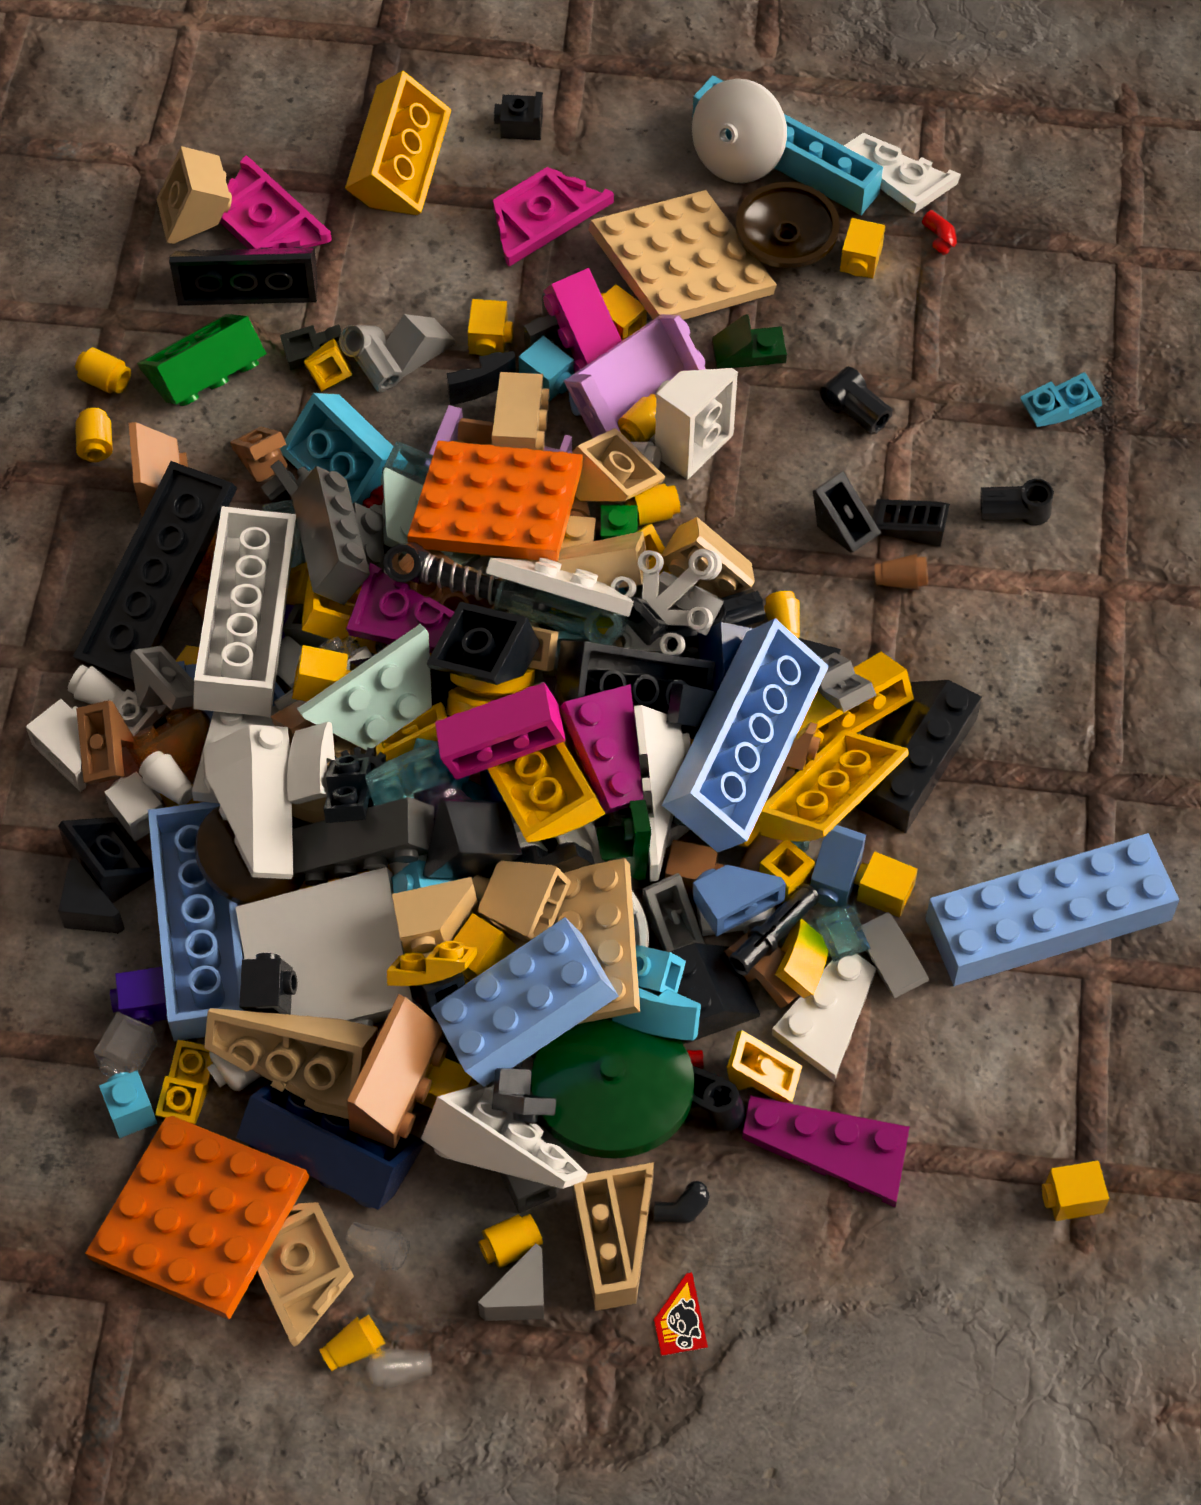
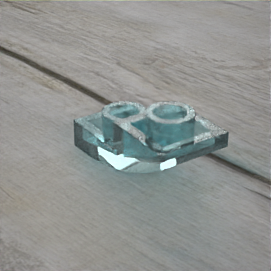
(407, 774)

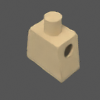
(521, 897)

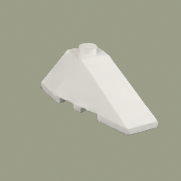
(660, 756)
(251, 786)
(473, 1133)

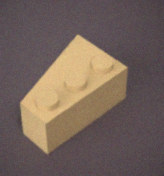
(520, 411)
(613, 1227)

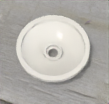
(755, 126)

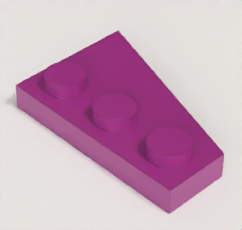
(607, 745)

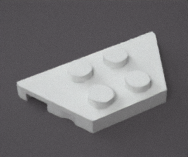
(548, 577)

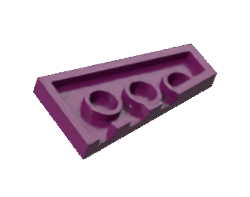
(848, 1147)

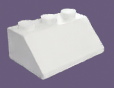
(694, 417)

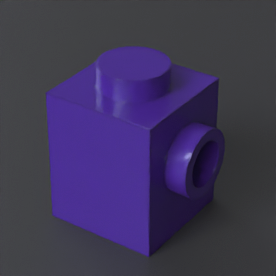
(140, 995)

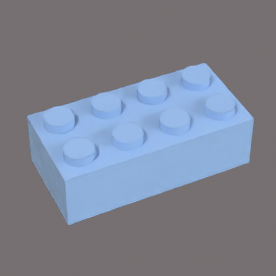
(524, 1001)

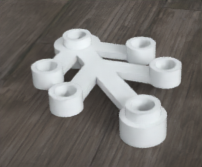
(668, 598)

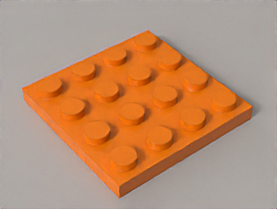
(496, 501)
(198, 1216)

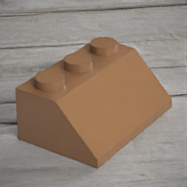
(396, 1074)

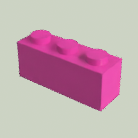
(582, 317)
(500, 731)

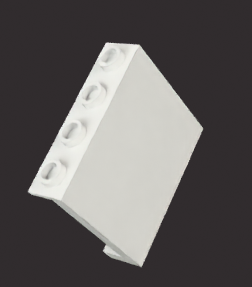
(336, 941)

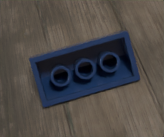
(326, 1147)

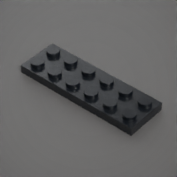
(155, 569)

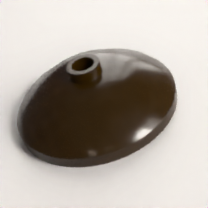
(787, 224)
(225, 868)

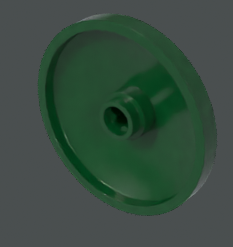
(613, 1088)

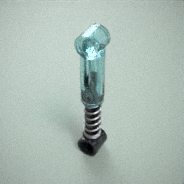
(504, 594)

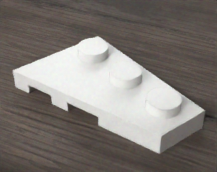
(823, 1023)

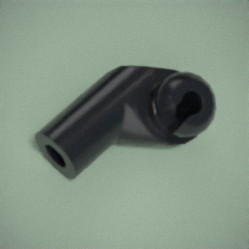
(687, 1206)

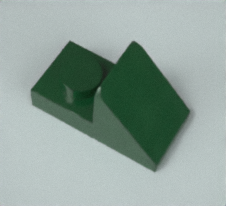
(746, 347)
(628, 840)

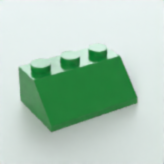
(203, 359)

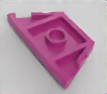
(543, 210)
(267, 214)

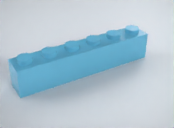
(822, 163)

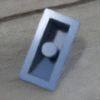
(838, 865)
(735, 895)

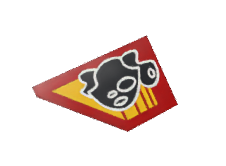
(680, 1320)

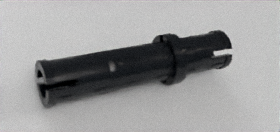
(749, 954)

